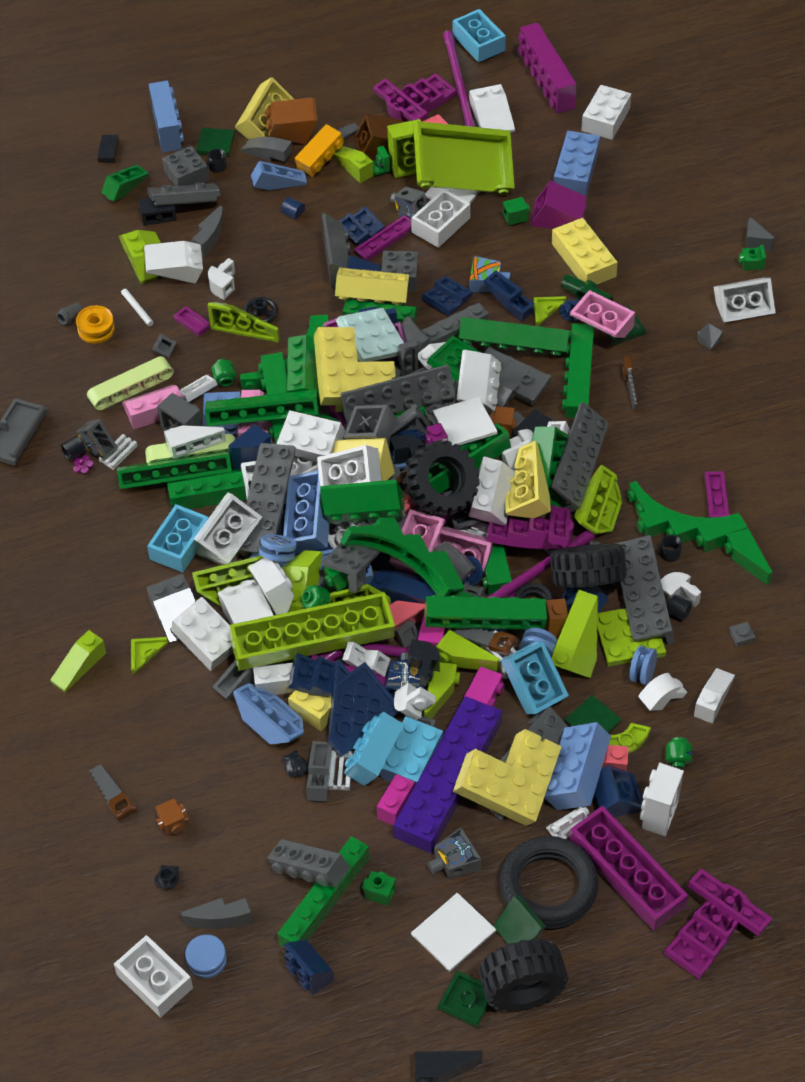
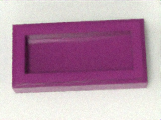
(192, 321)

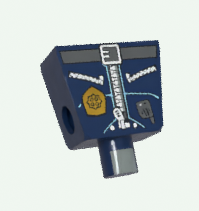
(401, 674)

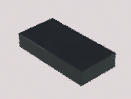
(108, 148)

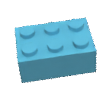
(479, 35)
(174, 540)
(534, 677)
(373, 748)
(411, 750)

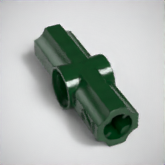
(580, 287)

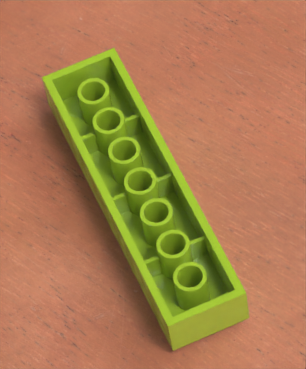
(311, 631)

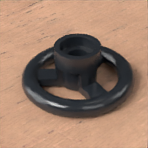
(260, 308)

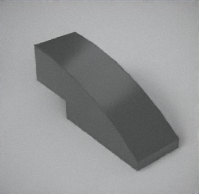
(268, 148)
(209, 230)
(233, 679)
(319, 771)
(218, 915)

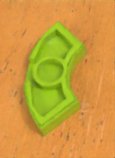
(632, 737)

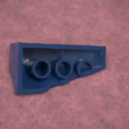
(402, 586)

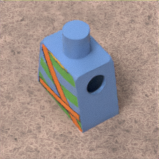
(481, 270)

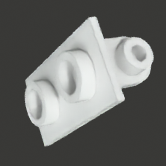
(562, 827)

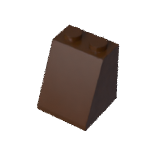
(373, 134)

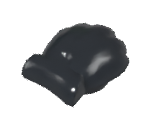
(295, 764)
(167, 877)

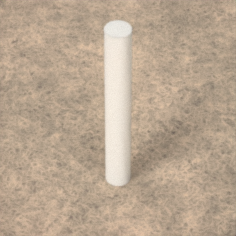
(137, 307)

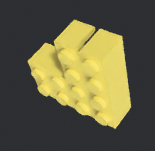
(339, 367)
(514, 786)

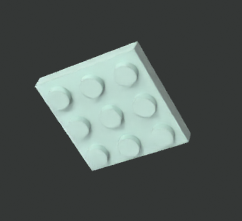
(374, 334)

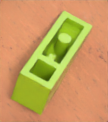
(355, 163)
(464, 653)
(79, 660)
(442, 687)

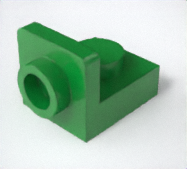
(382, 162)

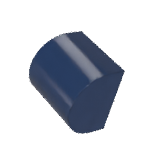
(292, 208)

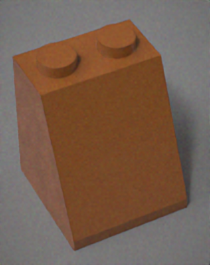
(292, 119)

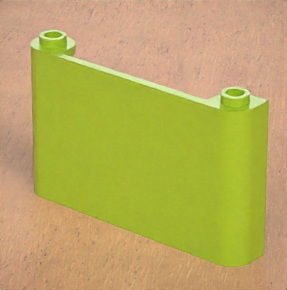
(463, 158)

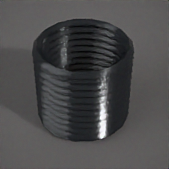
(217, 160)
(73, 448)
(673, 541)
(679, 607)

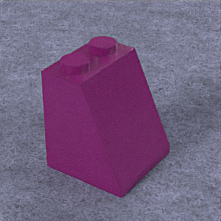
(557, 206)

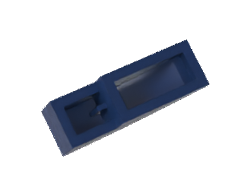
(509, 296)

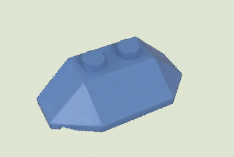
(268, 714)

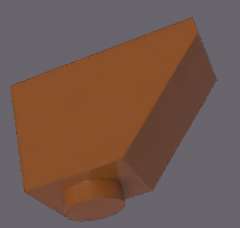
(556, 616)

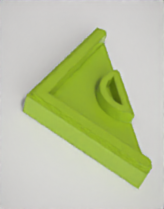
(545, 307)
(144, 649)

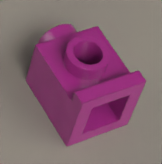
(435, 433)

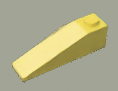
(529, 488)

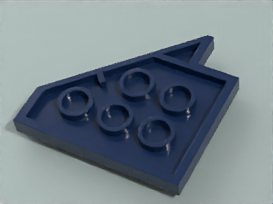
(355, 701)

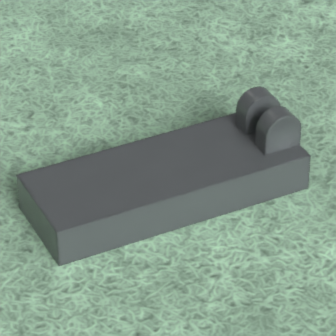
(408, 357)

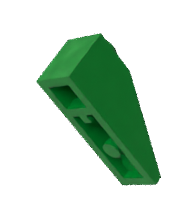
(123, 182)
(747, 554)
(497, 570)

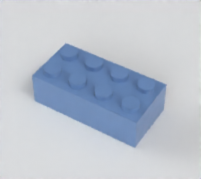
(166, 116)
(577, 161)
(305, 513)
(578, 766)

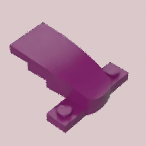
(414, 100)
(536, 533)
(713, 924)

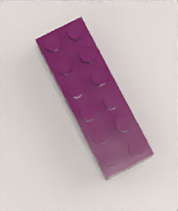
(547, 68)
(629, 868)

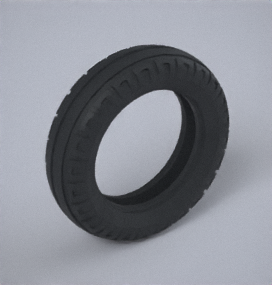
(555, 848)

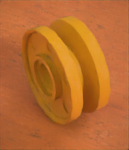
(95, 324)

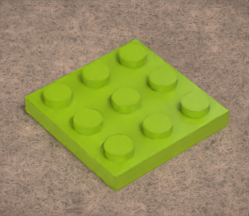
(617, 638)

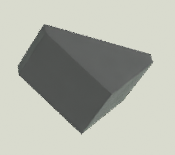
(758, 236)

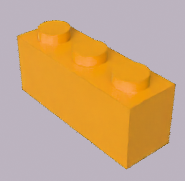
(319, 150)

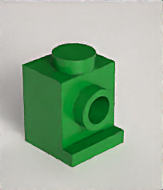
(752, 258)

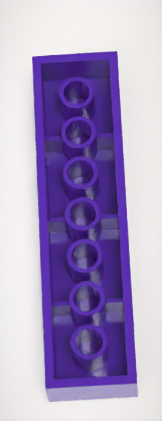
(433, 797)

